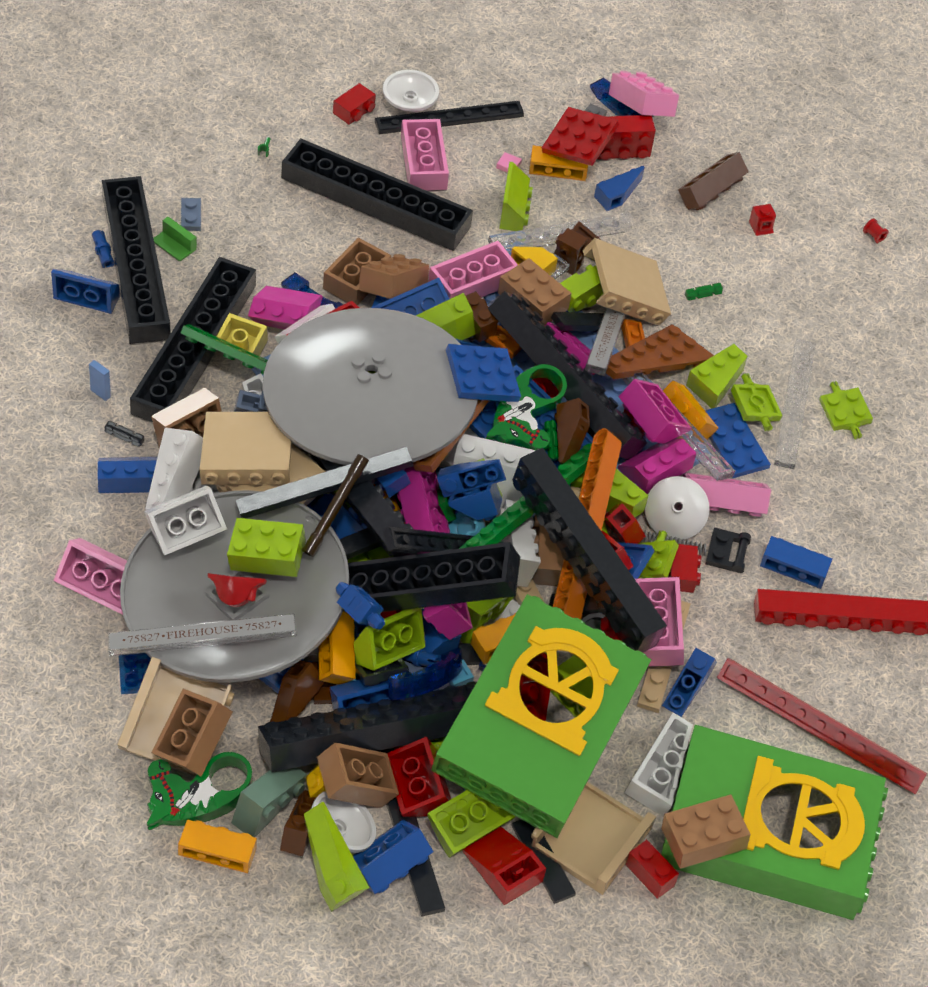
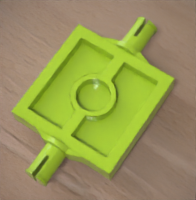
(756, 402)
(846, 409)
(662, 558)

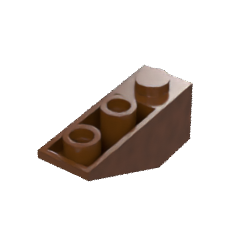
(572, 426)
(296, 691)
(295, 834)

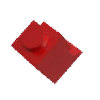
(762, 219)

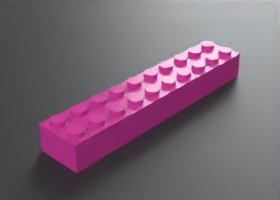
(423, 512)

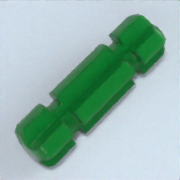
(703, 291)
(550, 428)

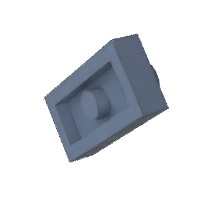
(191, 214)

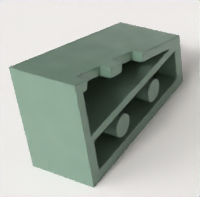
(266, 798)

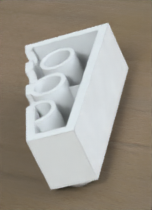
(659, 772)

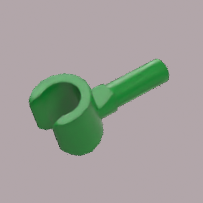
(264, 147)

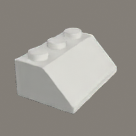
(185, 520)

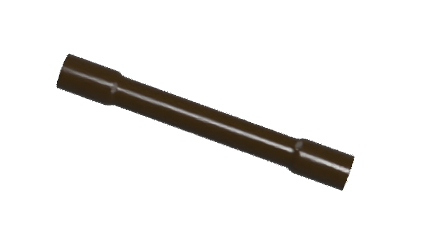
(317, 536)

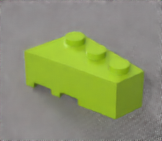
(584, 289)
(716, 375)
(622, 491)

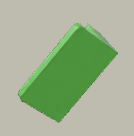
(176, 240)

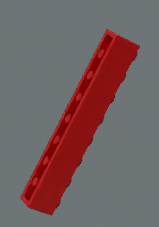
(841, 611)

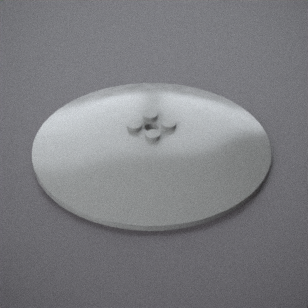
(336, 409)
(177, 591)

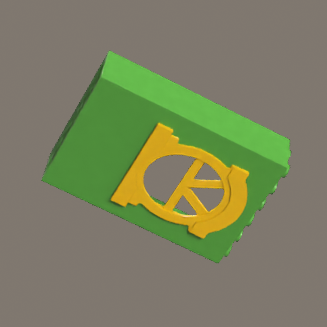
(530, 763)
(819, 878)

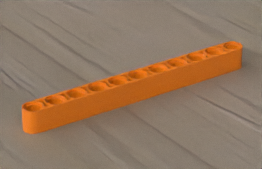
(594, 497)

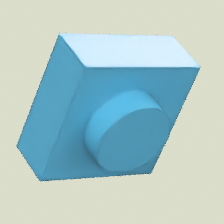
(464, 676)

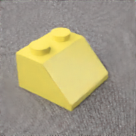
(244, 333)

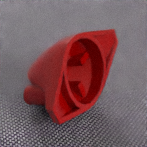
(236, 590)

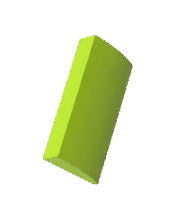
(465, 821)

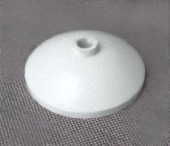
(410, 90)
(661, 511)
(352, 821)

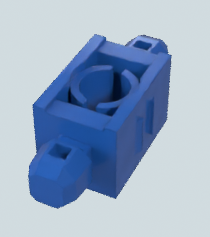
(360, 605)

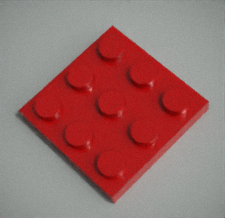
(580, 136)

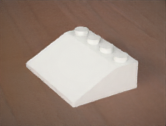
(475, 448)

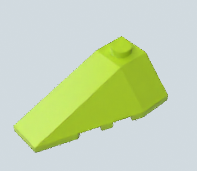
(453, 316)
(334, 864)

